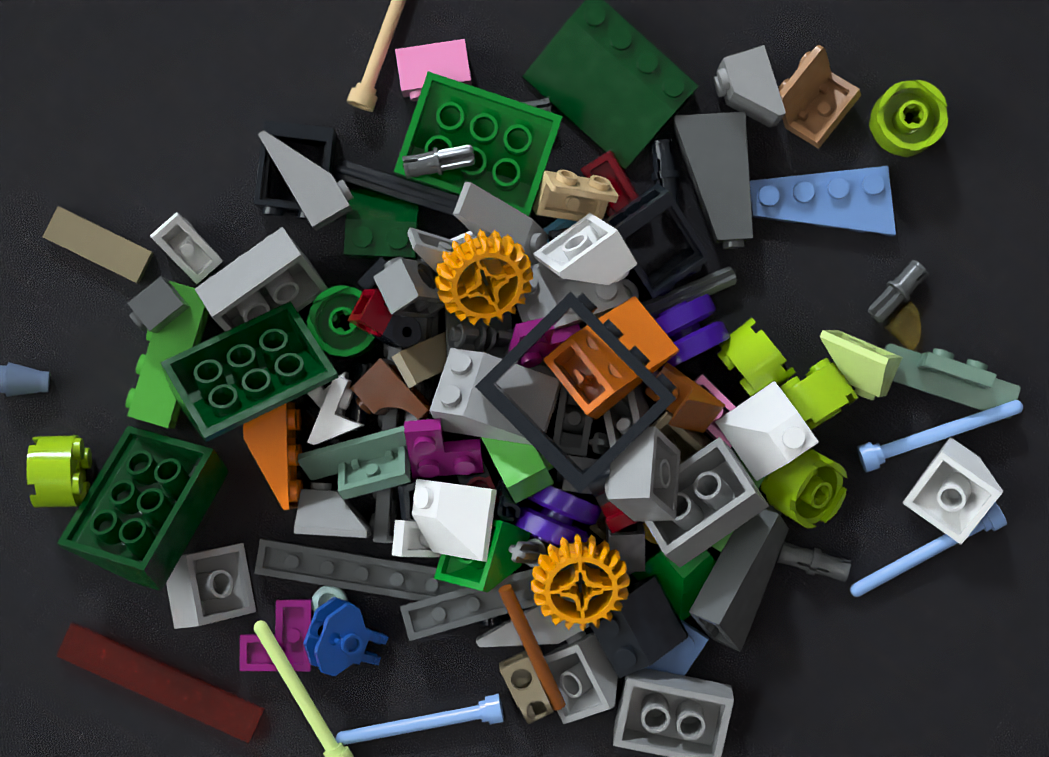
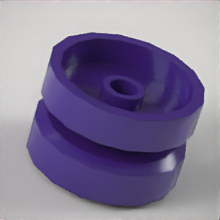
(683, 328)
(557, 516)

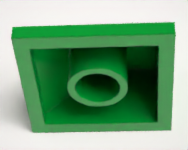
(481, 574)
(679, 583)

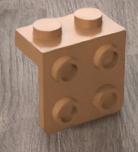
(816, 98)

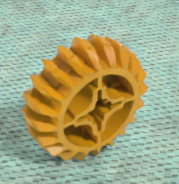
(460, 288)
(610, 583)

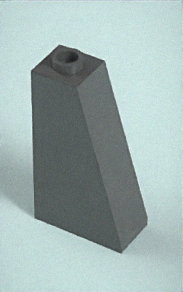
(719, 170)
(739, 579)

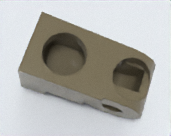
(525, 687)

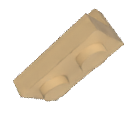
(573, 197)

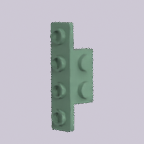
(952, 380)
(362, 463)

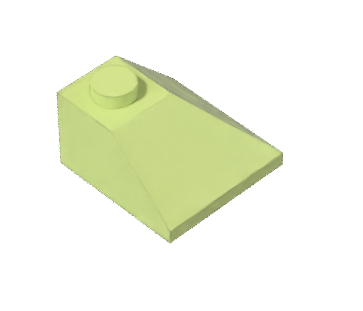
(862, 363)

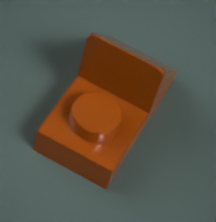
(694, 405)

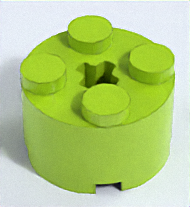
(927, 125)
(754, 357)
(820, 393)
(58, 471)
(806, 488)

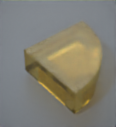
(906, 326)

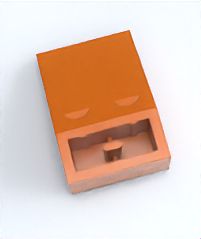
(595, 372)
(275, 449)

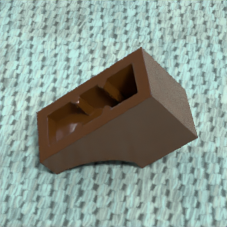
(385, 389)

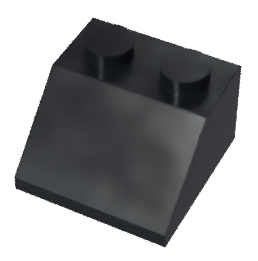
(642, 630)

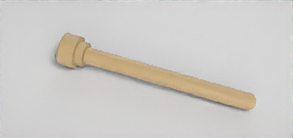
(364, 94)

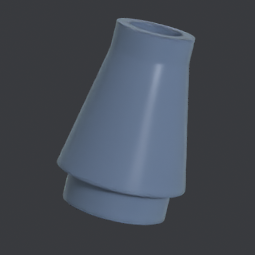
(22, 380)

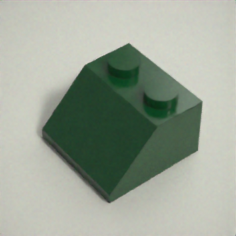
(379, 226)

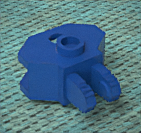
(342, 638)

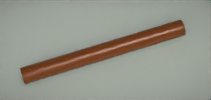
(532, 647)

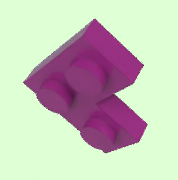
(544, 346)
(433, 457)
(291, 627)

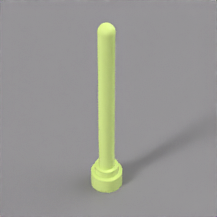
(303, 699)

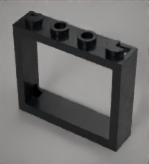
(533, 433)

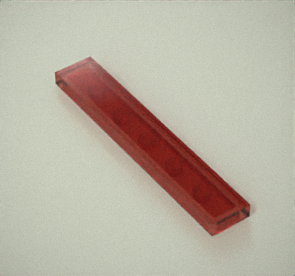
(160, 682)

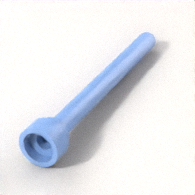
(874, 455)
(993, 519)
(487, 710)

